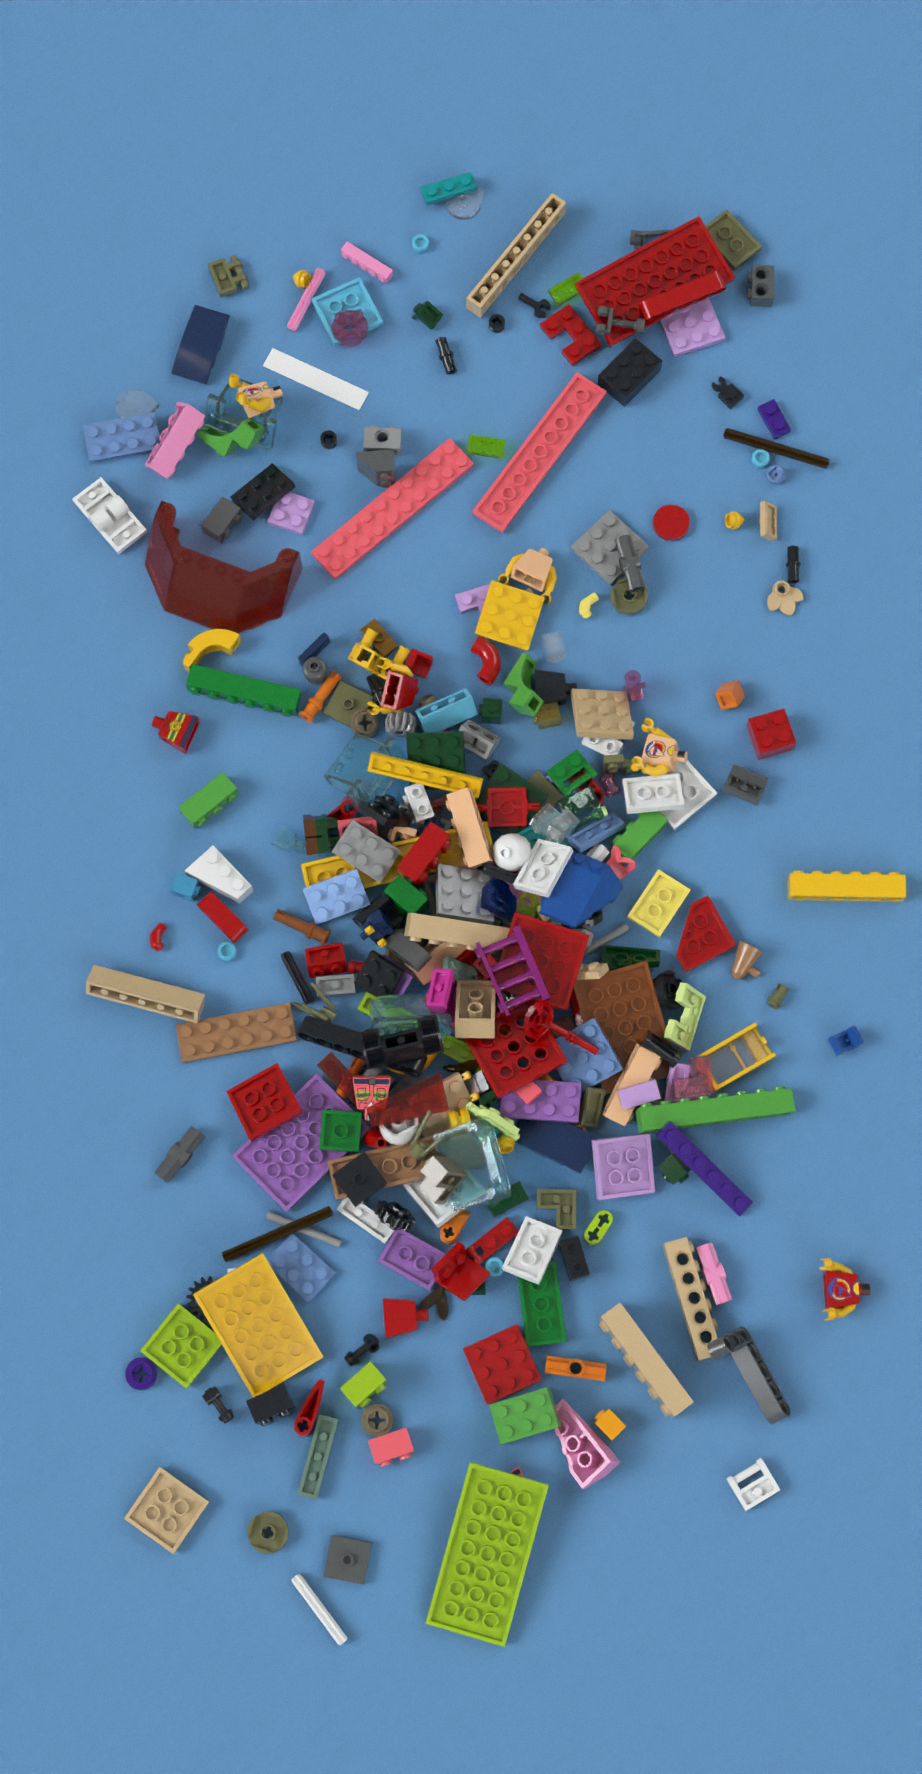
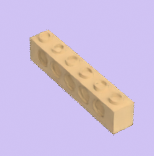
(685, 1247)

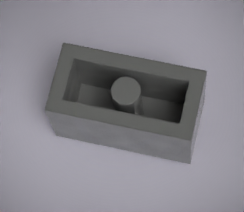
(222, 520)

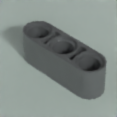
(407, 950)

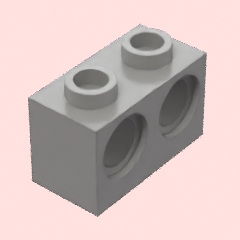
(479, 739)

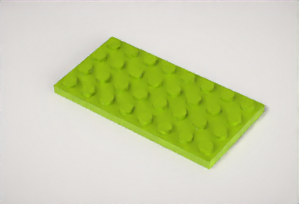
(487, 1554)

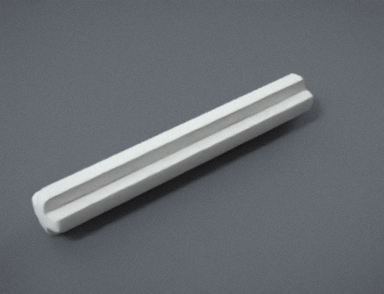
(319, 1609)

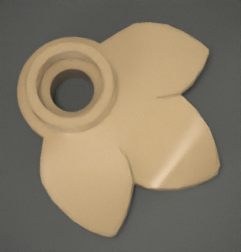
(784, 601)

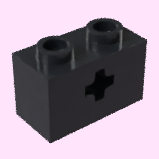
(574, 1258)

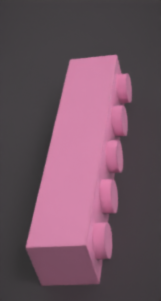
(366, 262)

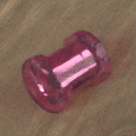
(614, 790)

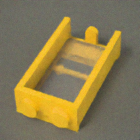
(737, 1056)

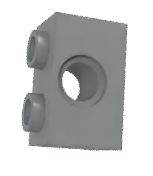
(391, 433)

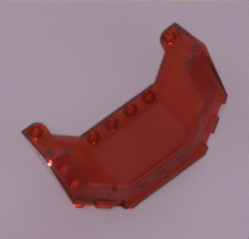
(213, 590)

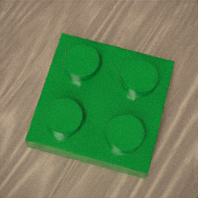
(340, 1131)

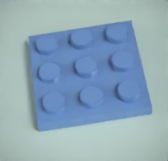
(584, 1066)

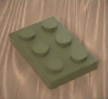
(732, 240)

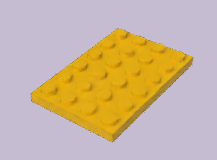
(258, 1325)

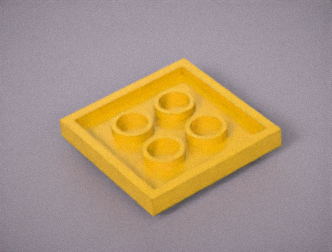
(509, 615)

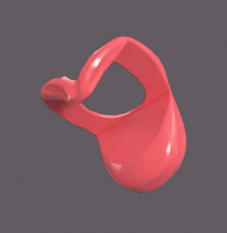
(616, 859)

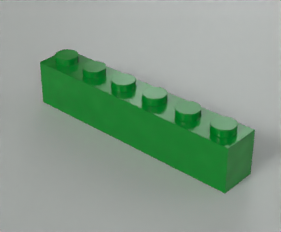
(244, 690)

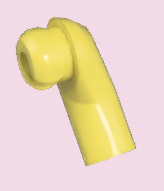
(585, 605)

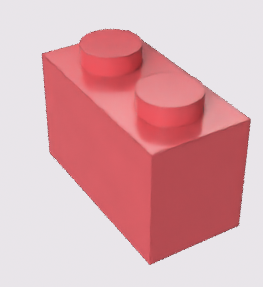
(391, 1446)

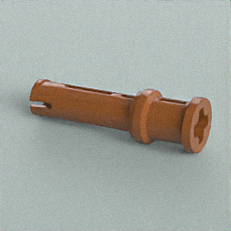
(310, 930)

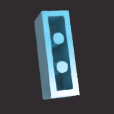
(446, 712)

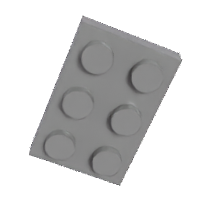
(366, 851)

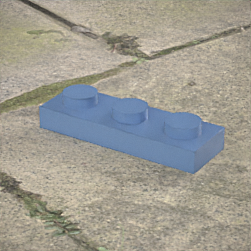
(596, 832)

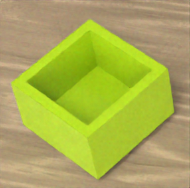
(364, 1385)

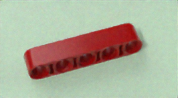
(682, 296)

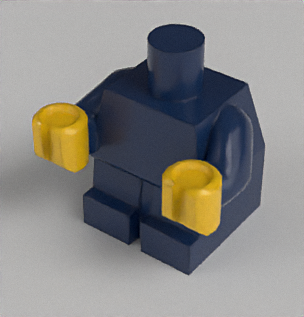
(376, 928)

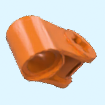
(455, 1224)

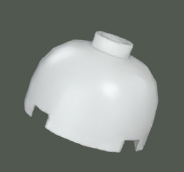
(511, 852)
(400, 1132)

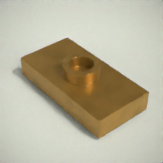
(383, 642)

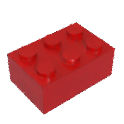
(424, 854)

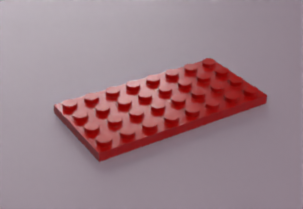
(649, 271)

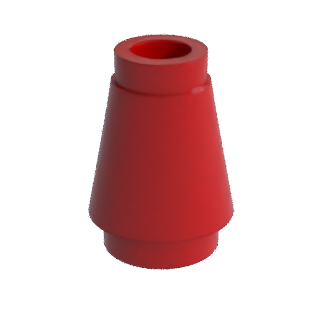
(374, 1139)

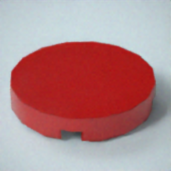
(671, 522)

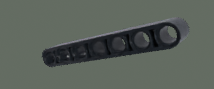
(348, 1042)

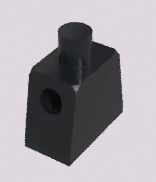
(552, 687)

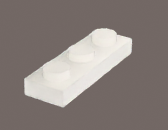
(366, 1219)

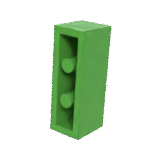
(209, 800)
(640, 833)

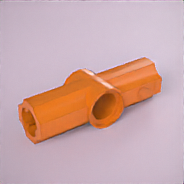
(589, 1369)

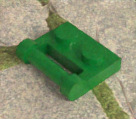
(567, 769)

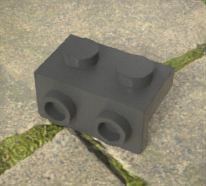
(745, 785)

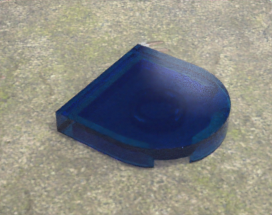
(499, 899)

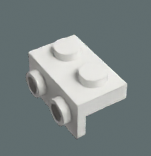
(603, 745)
(419, 804)

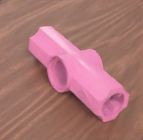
(713, 1273)

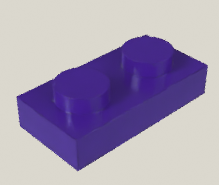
(774, 419)

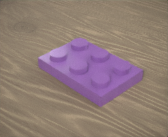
(411, 1258)

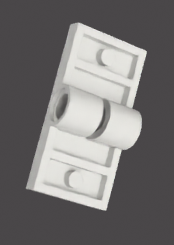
(109, 515)

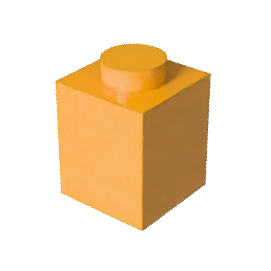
(609, 1424)

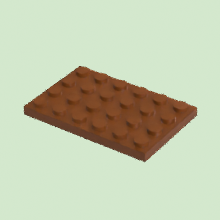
(625, 1010)

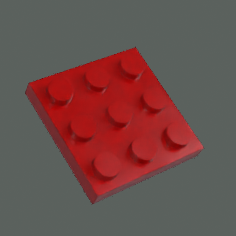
(264, 1102)
(502, 1364)

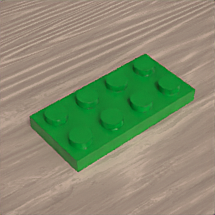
(542, 1309)

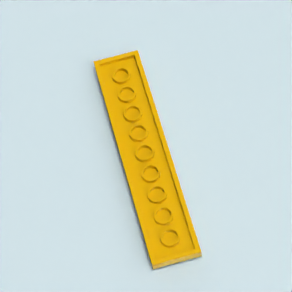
(329, 867)

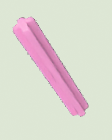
(306, 299)

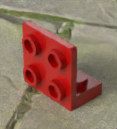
(459, 1273)

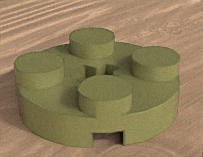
(626, 606)
(258, 1539)

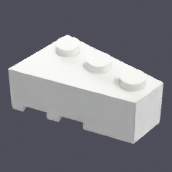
(218, 873)

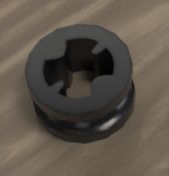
(497, 329)
(326, 444)

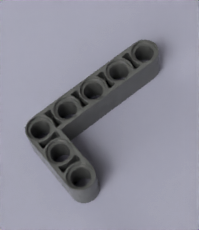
(753, 1370)

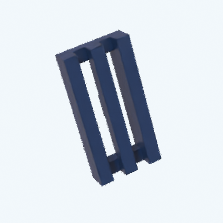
(315, 648)

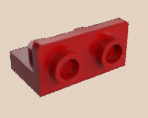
(325, 960)

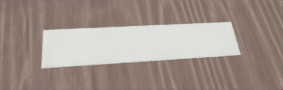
(315, 379)

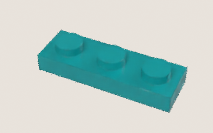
(448, 188)

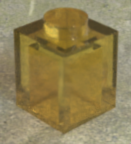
(547, 716)

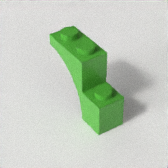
(246, 436)
(519, 683)

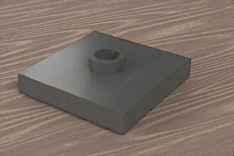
(347, 1559)

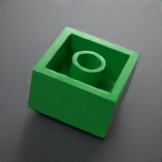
(406, 896)

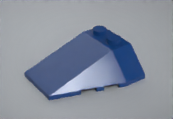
(581, 891)

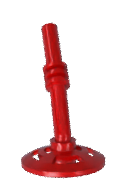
(546, 1022)

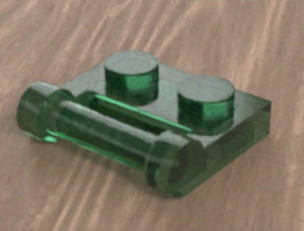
(582, 801)

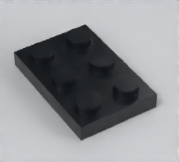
(262, 491)

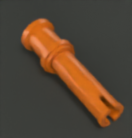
(316, 703)

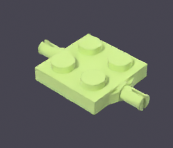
(492, 1116)

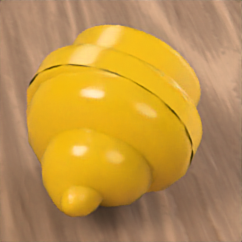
(301, 279)
(734, 520)
(505, 1143)

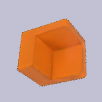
(730, 695)

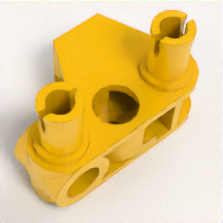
(361, 650)

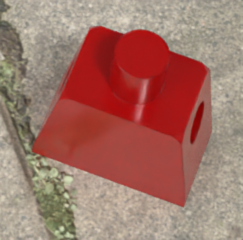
(401, 1317)

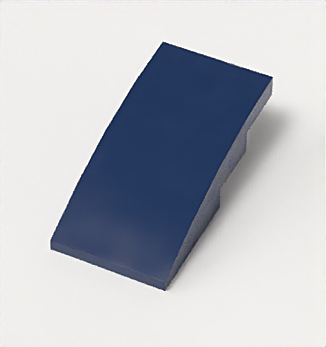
(200, 344)
(557, 1142)

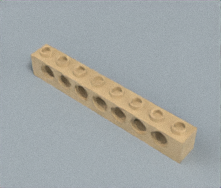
(516, 255)

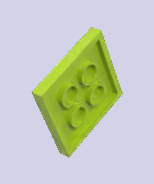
(182, 1346)

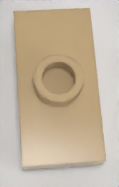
(768, 521)

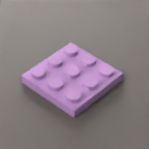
(692, 328)
(623, 1166)

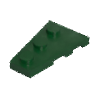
(620, 957)

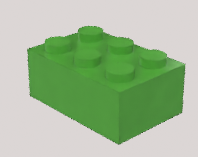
(525, 1415)

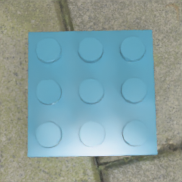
(346, 297)

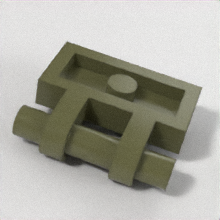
(223, 279)

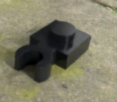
(729, 395)

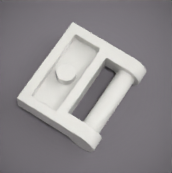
(758, 1489)

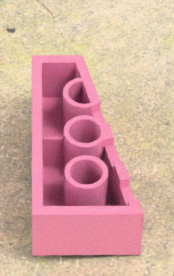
(175, 439)

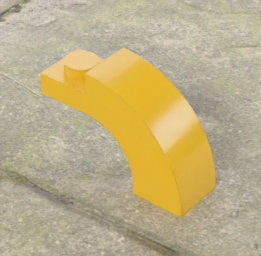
(210, 641)

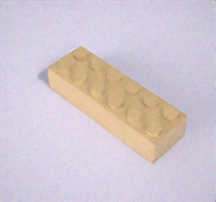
(645, 1360)

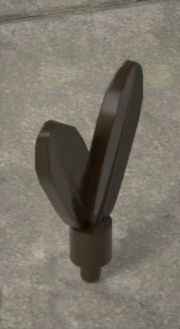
(462, 1067)
(438, 1296)

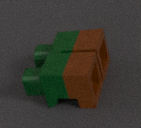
(317, 835)

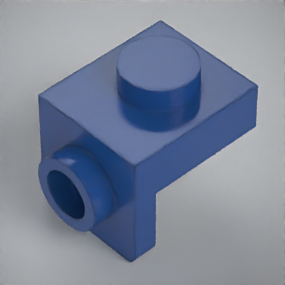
(846, 1040)

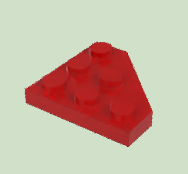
(703, 936)

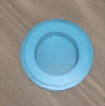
(420, 244)
(760, 458)
(227, 951)
(494, 1266)

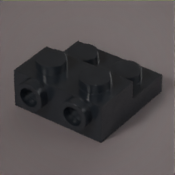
(387, 811)

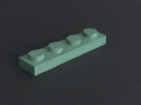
(318, 1456)

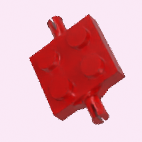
(507, 807)

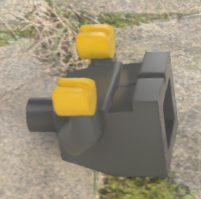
(476, 1084)

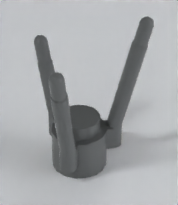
(638, 237)

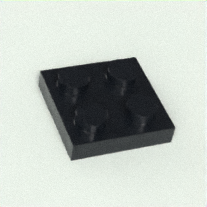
(379, 975)

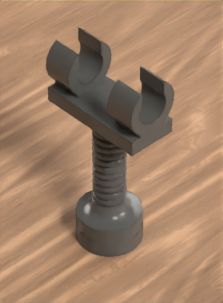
(608, 312)

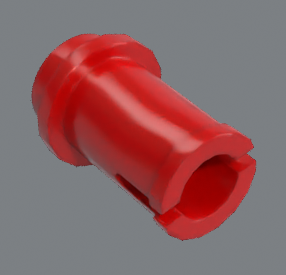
(355, 966)

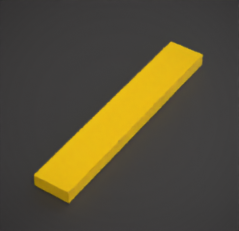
(423, 773)

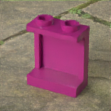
(442, 992)

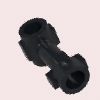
(370, 1344)
(212, 1397)

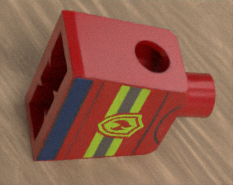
(177, 729)

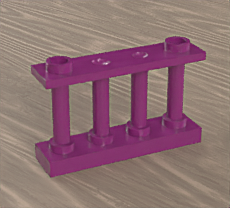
(524, 956)

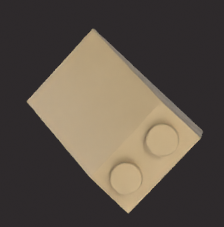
(475, 1009)

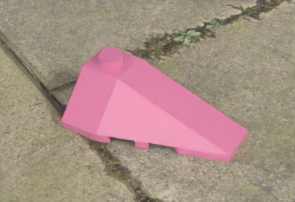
(585, 1451)

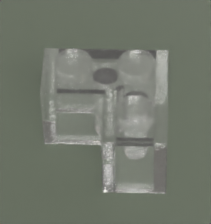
(554, 825)

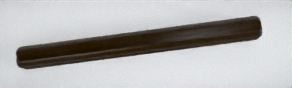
(776, 448)
(278, 1233)

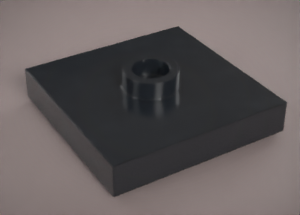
(359, 1179)

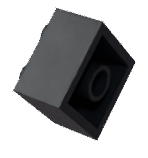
(271, 1405)

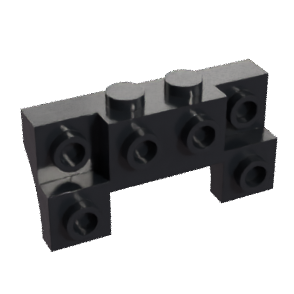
(402, 1045)

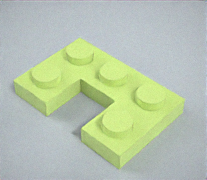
(683, 1033)

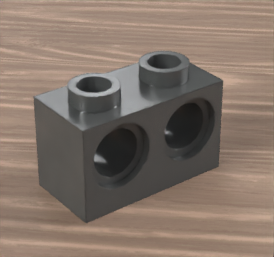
(763, 286)

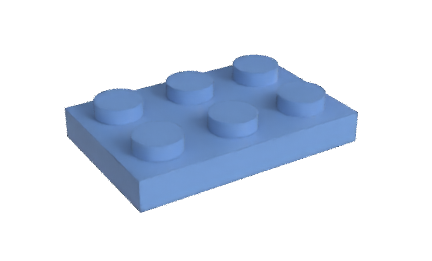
(300, 1268)

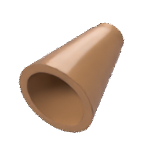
(744, 960)

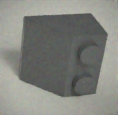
(377, 467)

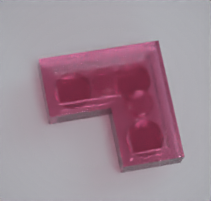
(699, 1083)

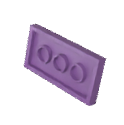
(557, 1103)

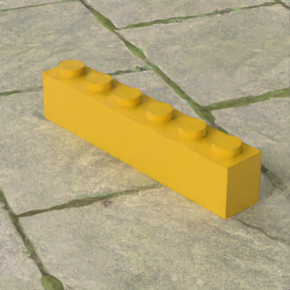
(847, 887)

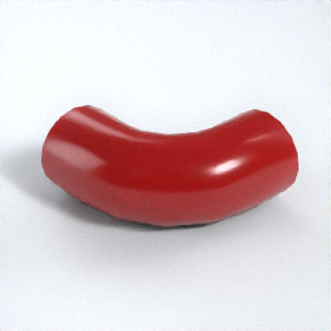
(490, 658)

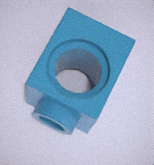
(185, 887)

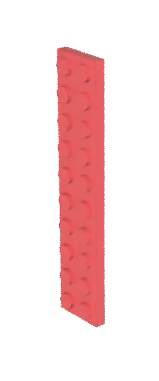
(539, 452)
(392, 508)

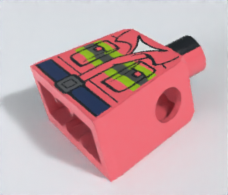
(370, 1090)

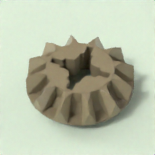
(369, 729)
(384, 1413)

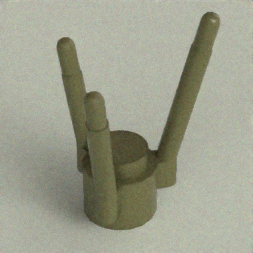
(326, 1013)
(421, 1149)

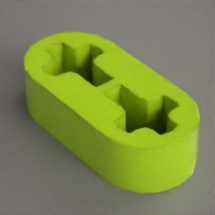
(594, 1224)

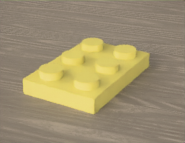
(658, 903)

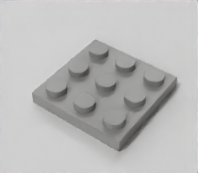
(599, 548)
(460, 894)

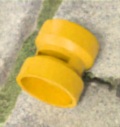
(458, 1118)

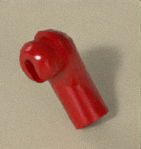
(155, 939)

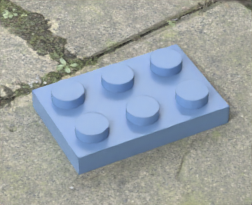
(336, 896)

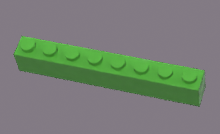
(716, 1110)

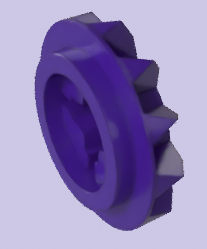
(135, 1366)

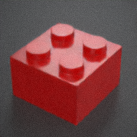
(771, 734)

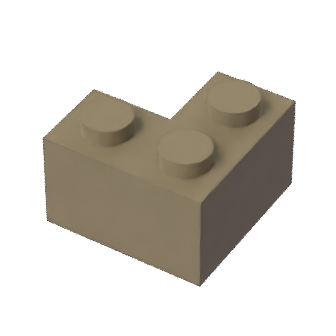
(441, 1178)

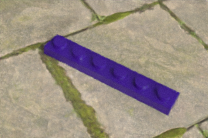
(704, 1168)

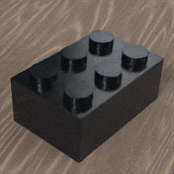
(629, 372)

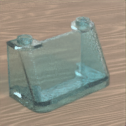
(478, 1154)

